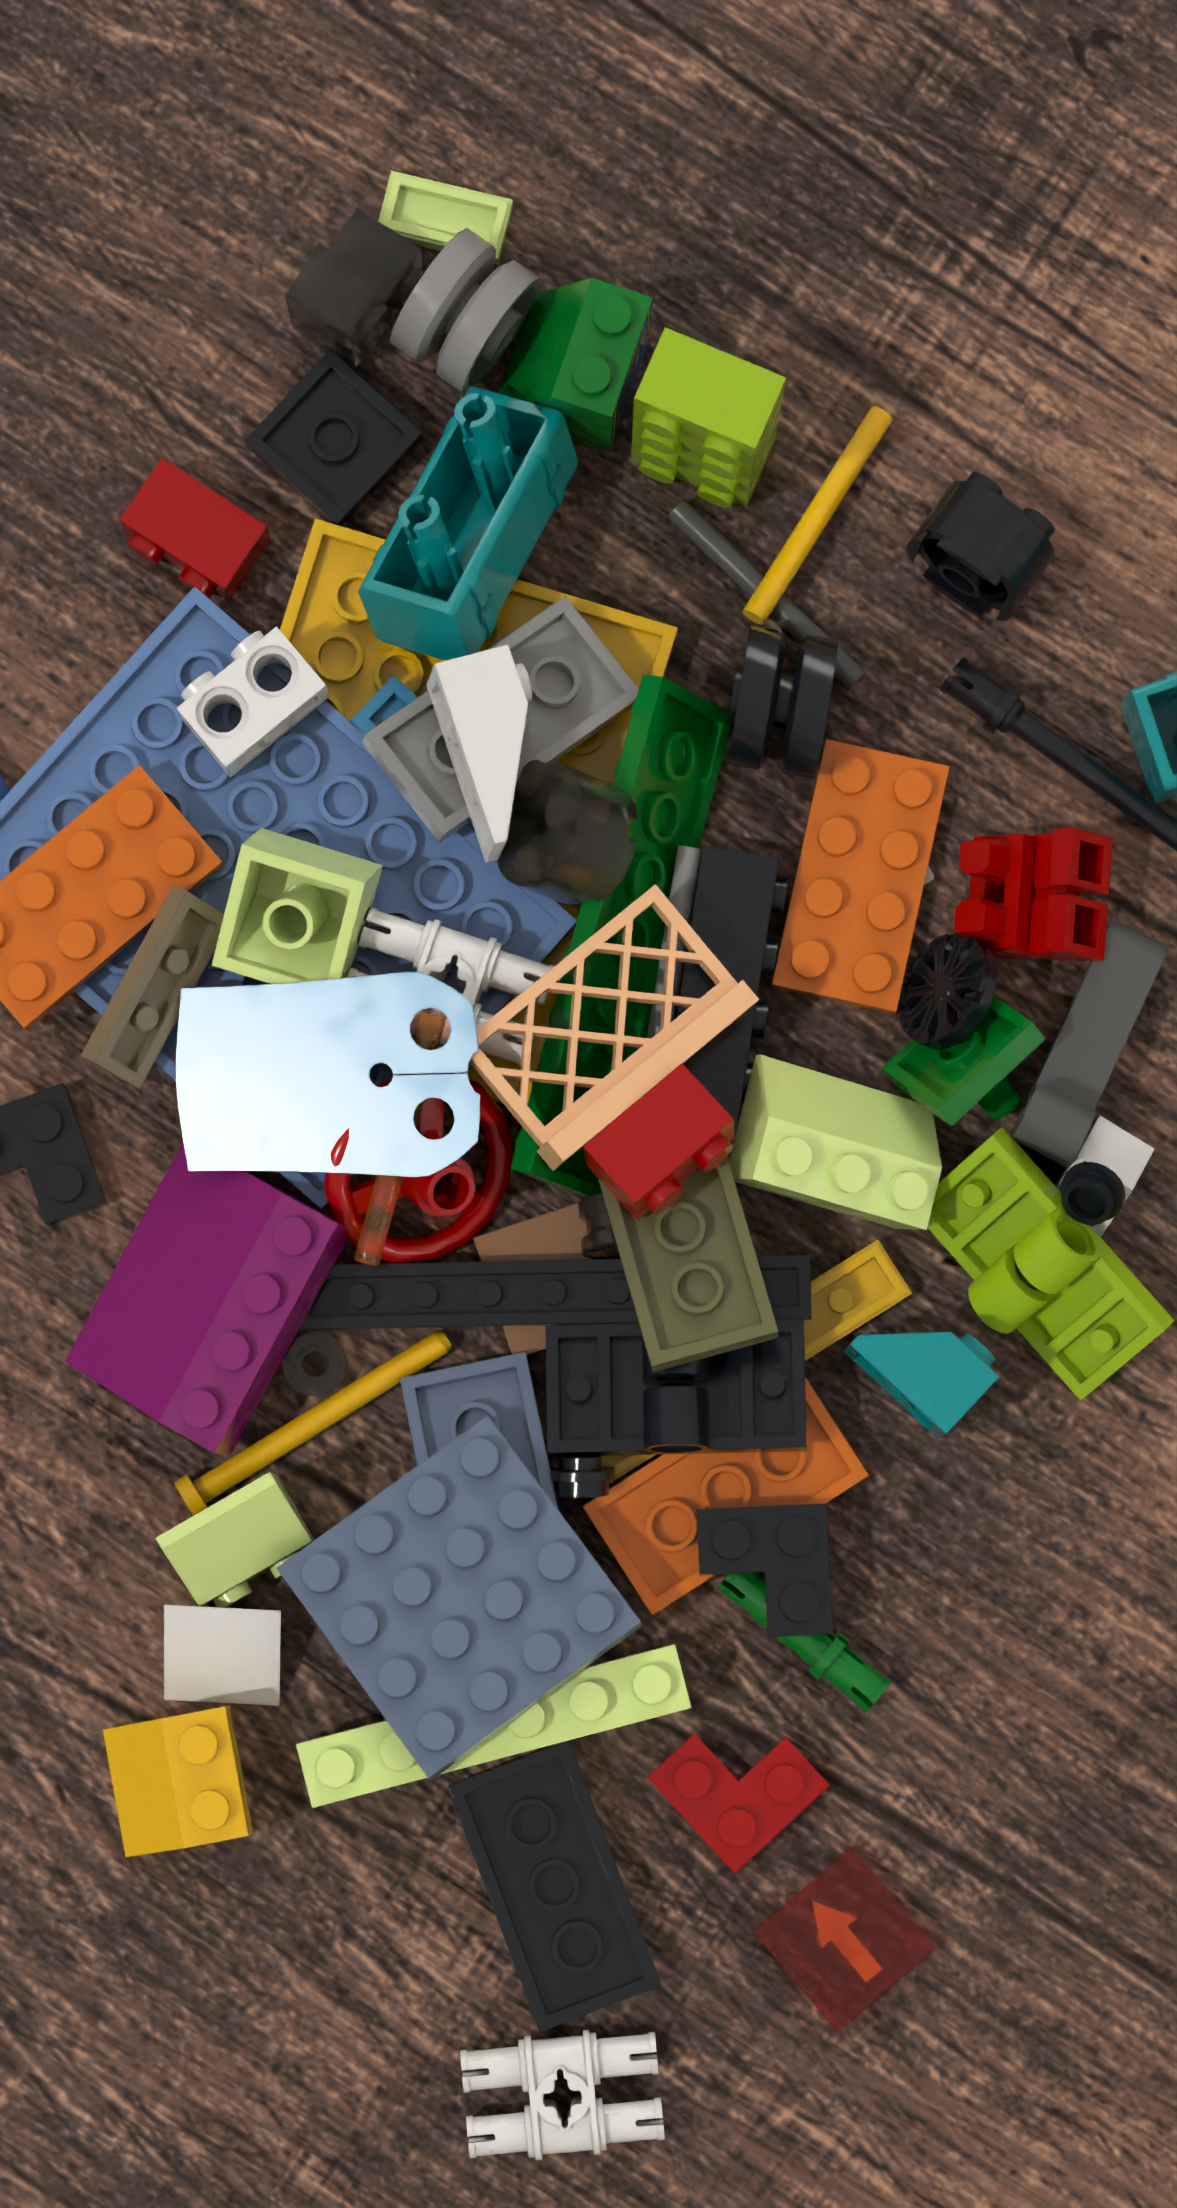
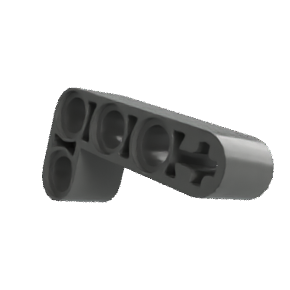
(1088, 1046)

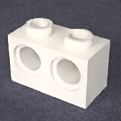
(264, 713)

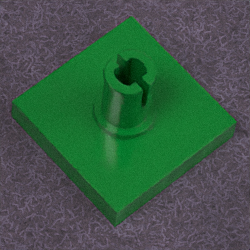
(971, 1071)

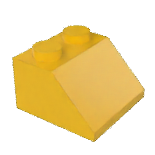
(178, 1781)

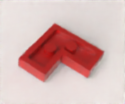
(733, 1813)

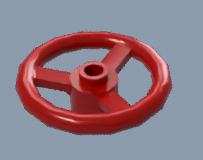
(437, 1194)

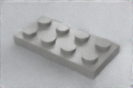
(574, 696)

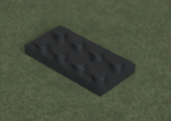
(554, 1885)

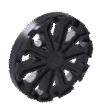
(949, 991)

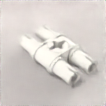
(478, 966)
(541, 2126)

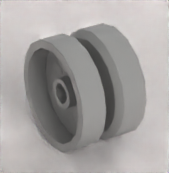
(465, 310)

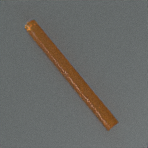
(387, 1187)

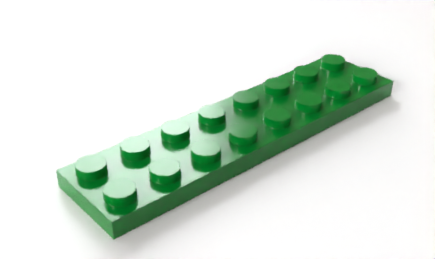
(671, 775)

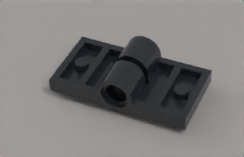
(613, 1404)

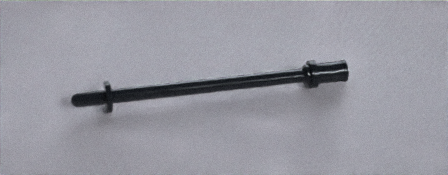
(1007, 713)

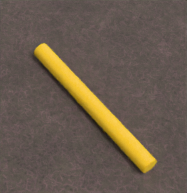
(817, 515)

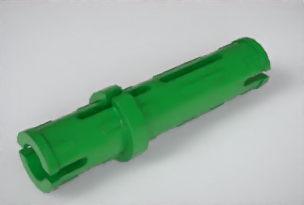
(824, 1653)

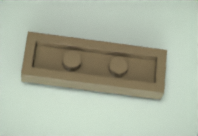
(150, 990)

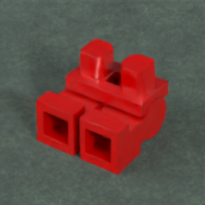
(1029, 893)

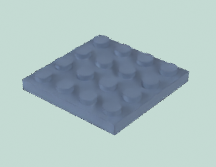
(459, 1597)

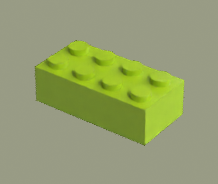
(705, 419)

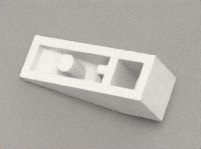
(483, 720)

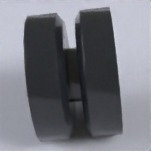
(781, 701)

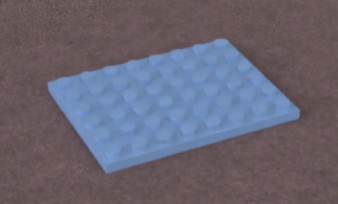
(305, 785)

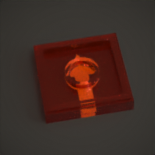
(843, 1938)

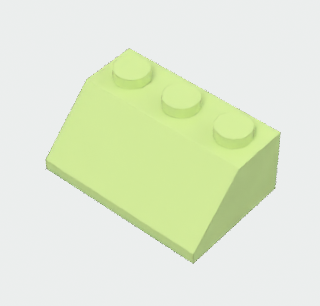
(837, 1145)

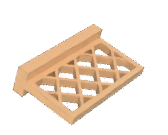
(641, 1070)

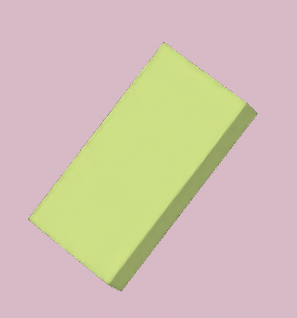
(435, 212)

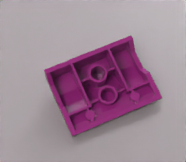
(207, 1300)

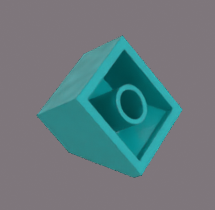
(927, 1373)

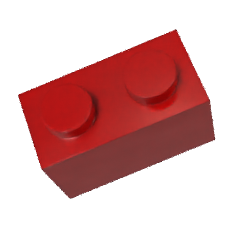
(193, 531)
(661, 1143)

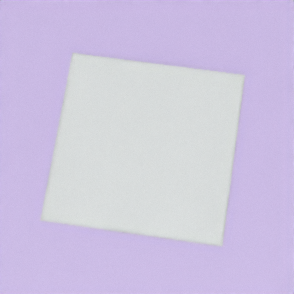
(222, 1655)

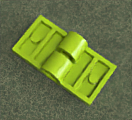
(1041, 1267)

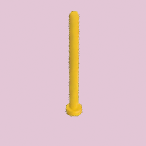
(311, 1422)

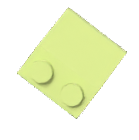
(294, 910)
(236, 1541)

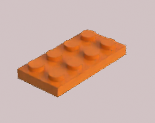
(860, 876)
(93, 893)
(653, 1517)

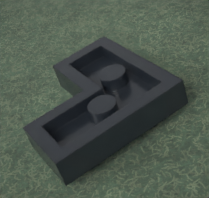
(48, 1141)
(787, 1547)

